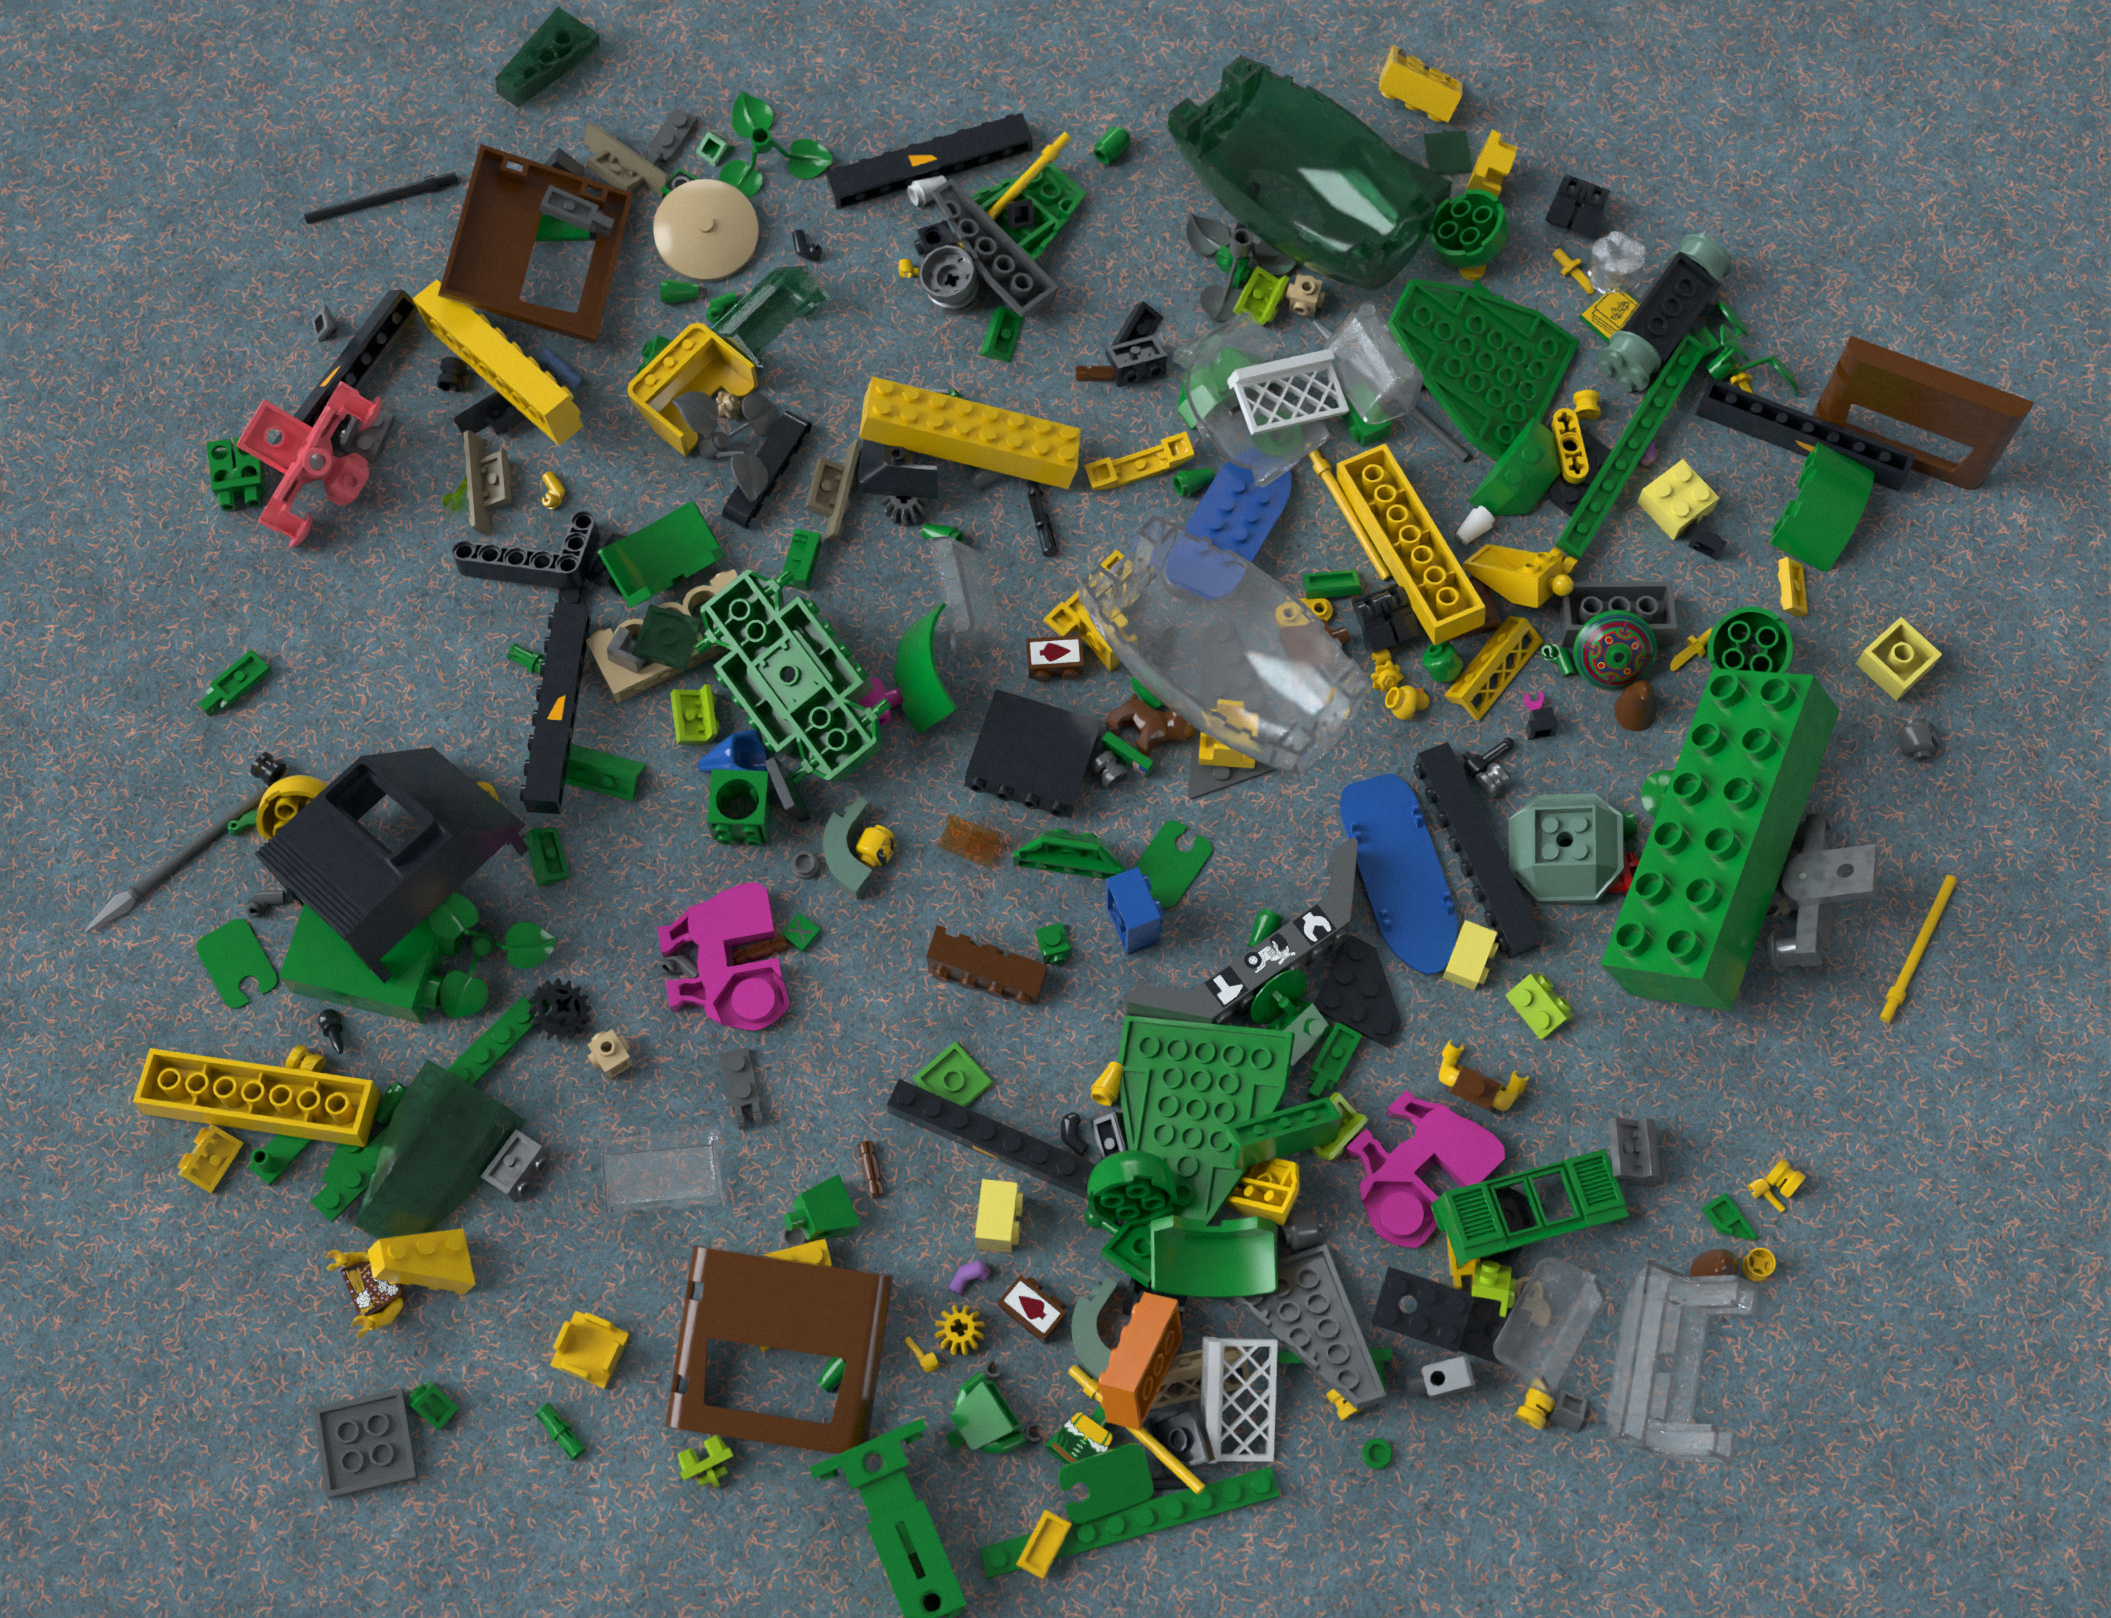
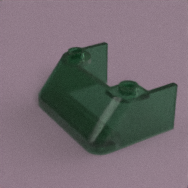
(769, 309)

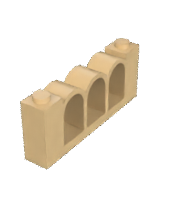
(626, 683)

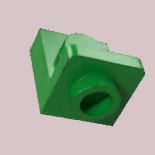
(1224, 261)
(1053, 944)
(432, 1404)

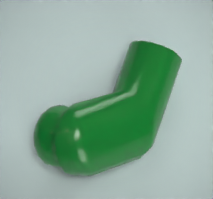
(719, 305)
(1559, 656)

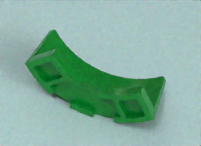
(1825, 510)
(662, 553)
(917, 674)
(1214, 1260)

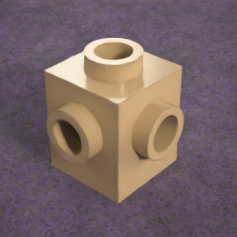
(1305, 295)
(609, 1053)

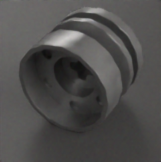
(948, 267)

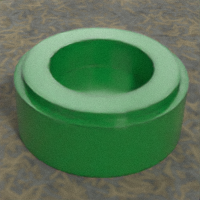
(1376, 1454)

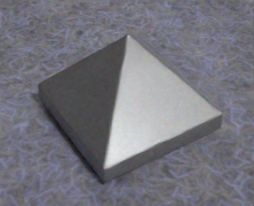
(330, 324)

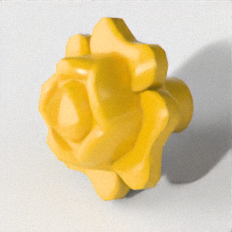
(1386, 676)

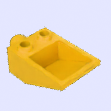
(1519, 575)

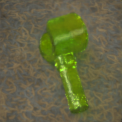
(456, 496)

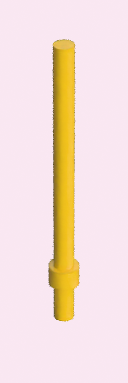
(1048, 155)
(1323, 469)
(1897, 992)
(1091, 1390)

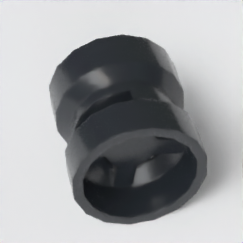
(452, 372)

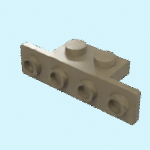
(620, 164)
(486, 480)
(831, 489)

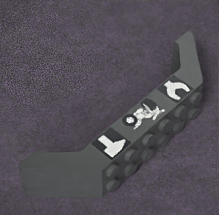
(1287, 949)

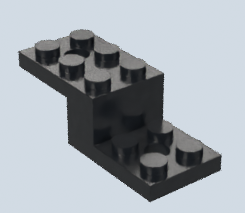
(1443, 1314)

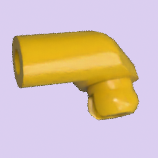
(555, 492)

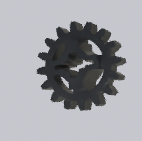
(549, 1000)

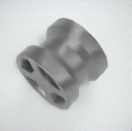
(1492, 780)

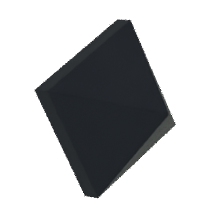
(1020, 214)

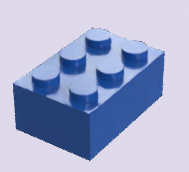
(1133, 910)

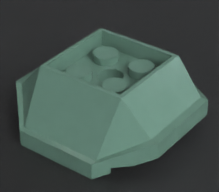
(1566, 873)

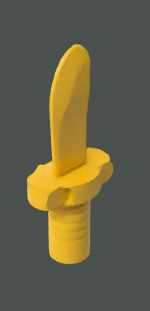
(1571, 267)
(1742, 379)
(1695, 646)

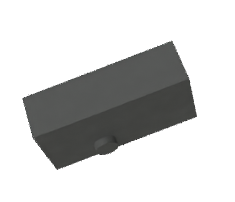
(1646, 599)

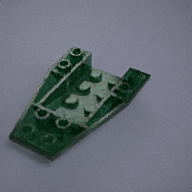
(433, 1153)

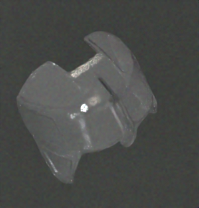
(1209, 364)

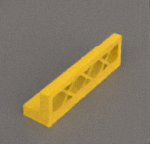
(1493, 656)

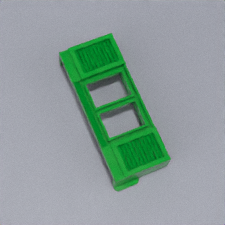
(1478, 1225)

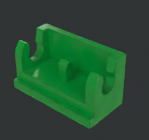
(803, 557)

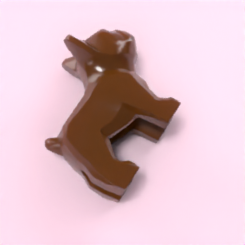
(1151, 724)

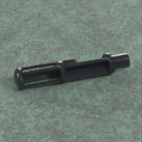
(1041, 519)

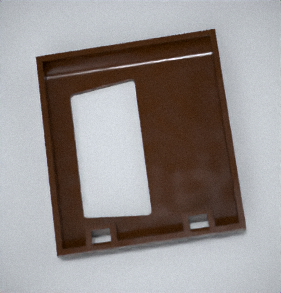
(499, 234)
(1928, 400)
(785, 1308)

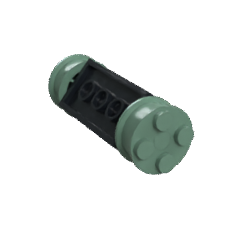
(1665, 312)

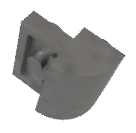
(1635, 1150)

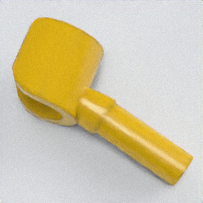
(907, 267)
(1382, 657)
(1762, 1187)
(926, 1361)

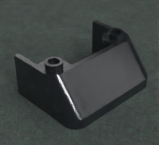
(890, 472)

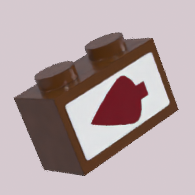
(1055, 657)
(1033, 1308)

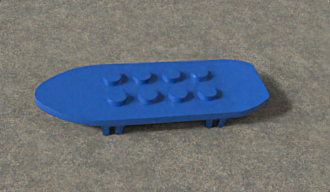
(1238, 512)
(1400, 872)

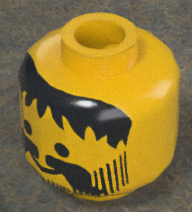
(876, 846)

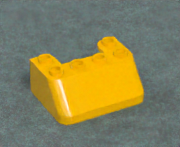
(690, 363)

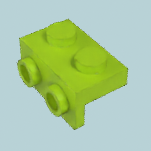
(1262, 295)
(694, 716)
(1539, 1004)
(1350, 1127)
(1494, 1283)

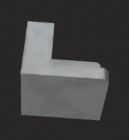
(620, 651)

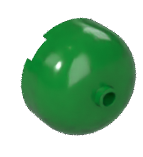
(1469, 229)
(1748, 626)
(1131, 1187)

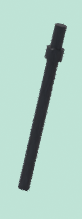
(429, 183)

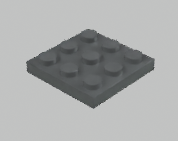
(365, 1443)

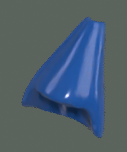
(737, 752)

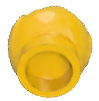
(1406, 701)

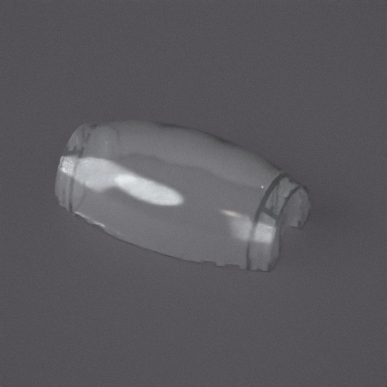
(1226, 647)

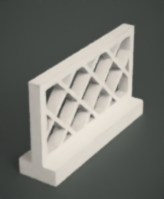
(1282, 370)
(1213, 1392)

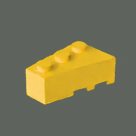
(424, 1259)

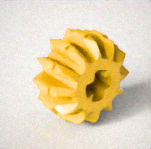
(952, 1337)

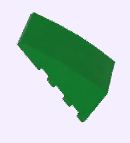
(1053, 201)

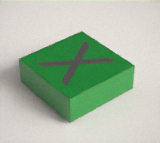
(801, 932)

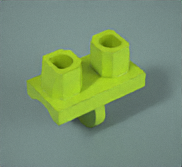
(691, 1465)

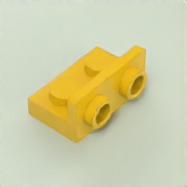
(209, 1158)

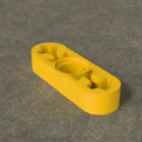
(1574, 435)

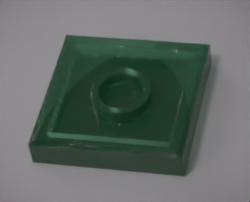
(667, 637)

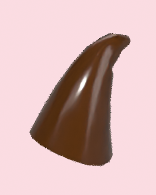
(1636, 706)
(1714, 1263)

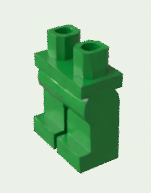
(235, 474)

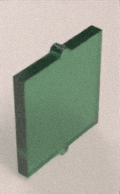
(1448, 152)

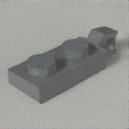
(670, 137)
(575, 211)

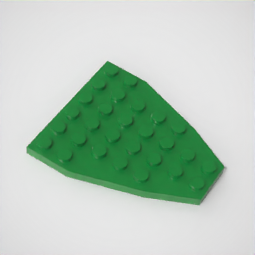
(1482, 358)
(1185, 1089)

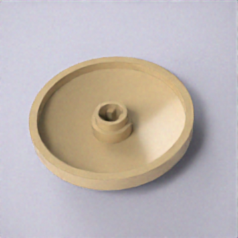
(706, 230)

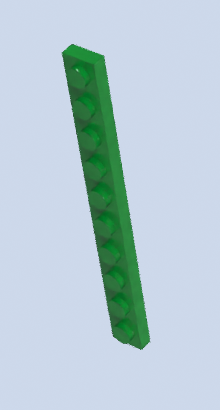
(1630, 446)
(470, 1066)
(1143, 1519)

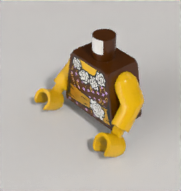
(1476, 1087)
(374, 1299)

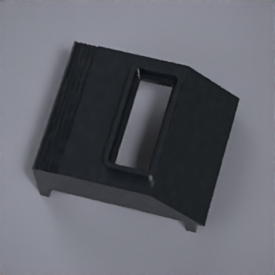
(360, 884)

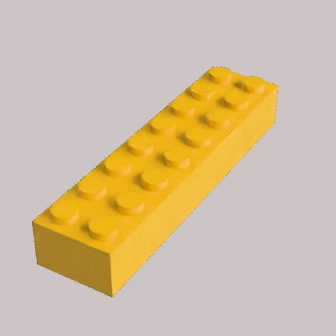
(501, 364)
(970, 433)
(1410, 544)
(257, 1097)

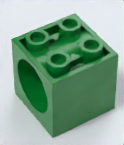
(735, 784)

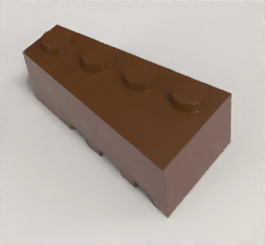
(985, 967)

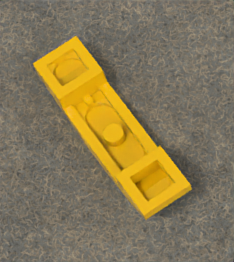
(1140, 465)
(1063, 616)

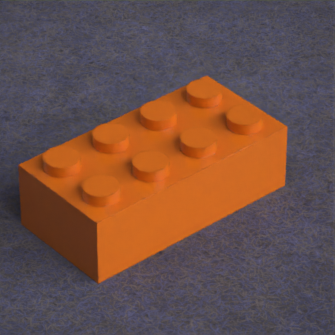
(1140, 1361)

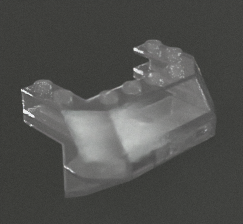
(1662, 1363)

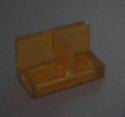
(969, 841)

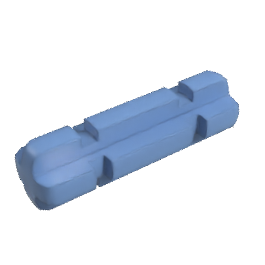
(561, 369)

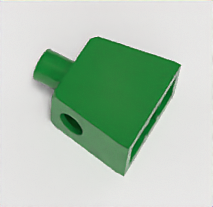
(823, 1211)

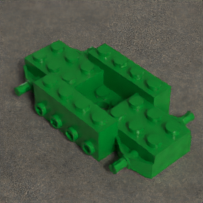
(817, 708)

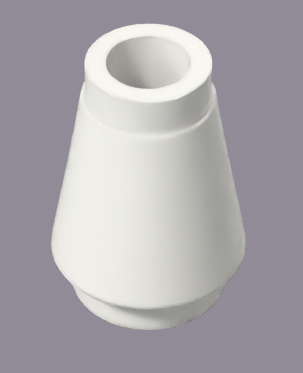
(921, 190)
(1475, 525)

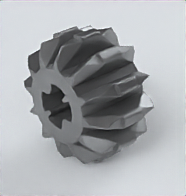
(897, 510)

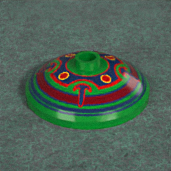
(1612, 634)

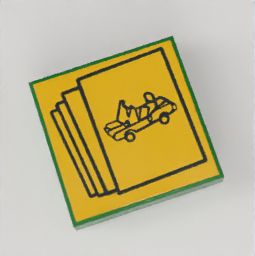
(1608, 314)

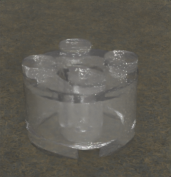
(1616, 264)

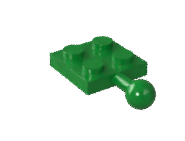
(1128, 1247)

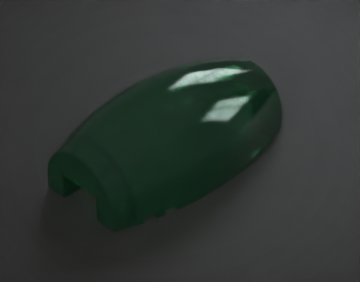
(1323, 176)

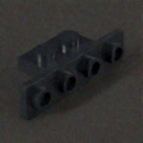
(492, 412)

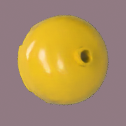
(284, 801)

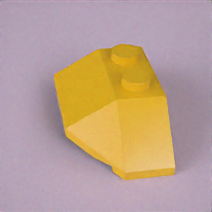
(1267, 1191)

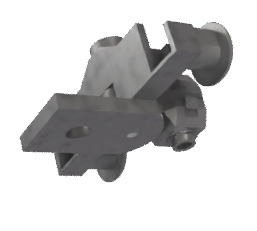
(1814, 887)

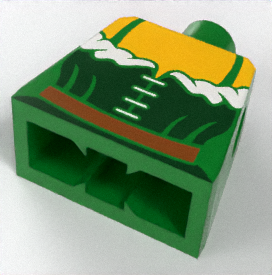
(1081, 1437)

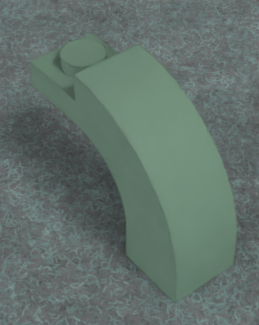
(846, 870)
(1086, 1342)

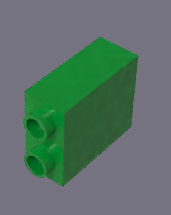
(327, 969)

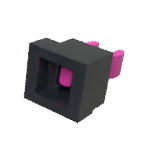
(1542, 720)

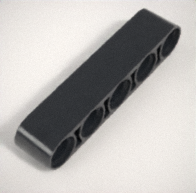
(775, 454)

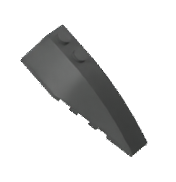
(996, 253)

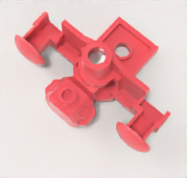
(307, 456)

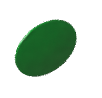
(1278, 996)

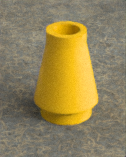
(1107, 1086)

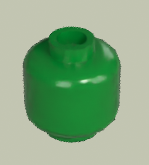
(1442, 662)

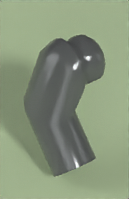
(262, 900)
(678, 965)

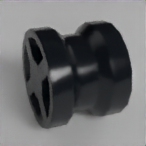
(268, 769)

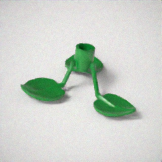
(754, 119)
(1726, 362)
(526, 946)

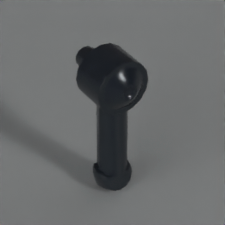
(1476, 763)

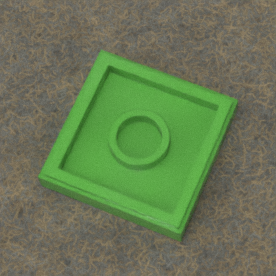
(954, 1076)

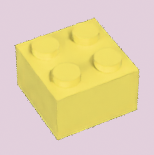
(1678, 499)
(1898, 658)
(997, 1215)

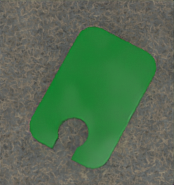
(1169, 868)
(231, 956)
(1113, 1480)

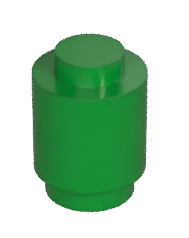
(1112, 145)

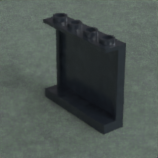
(1032, 753)

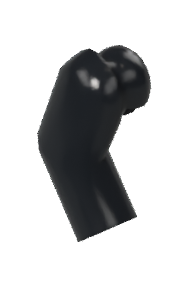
(803, 249)
(1069, 1133)

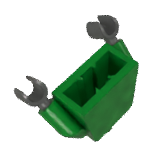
(986, 1418)

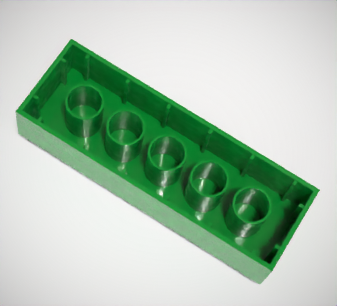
(1721, 838)

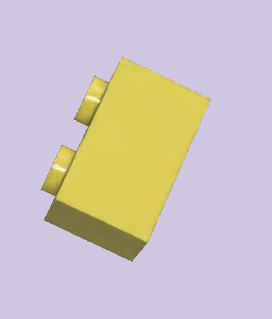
(1470, 955)

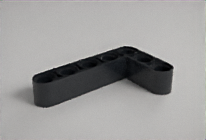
(533, 566)

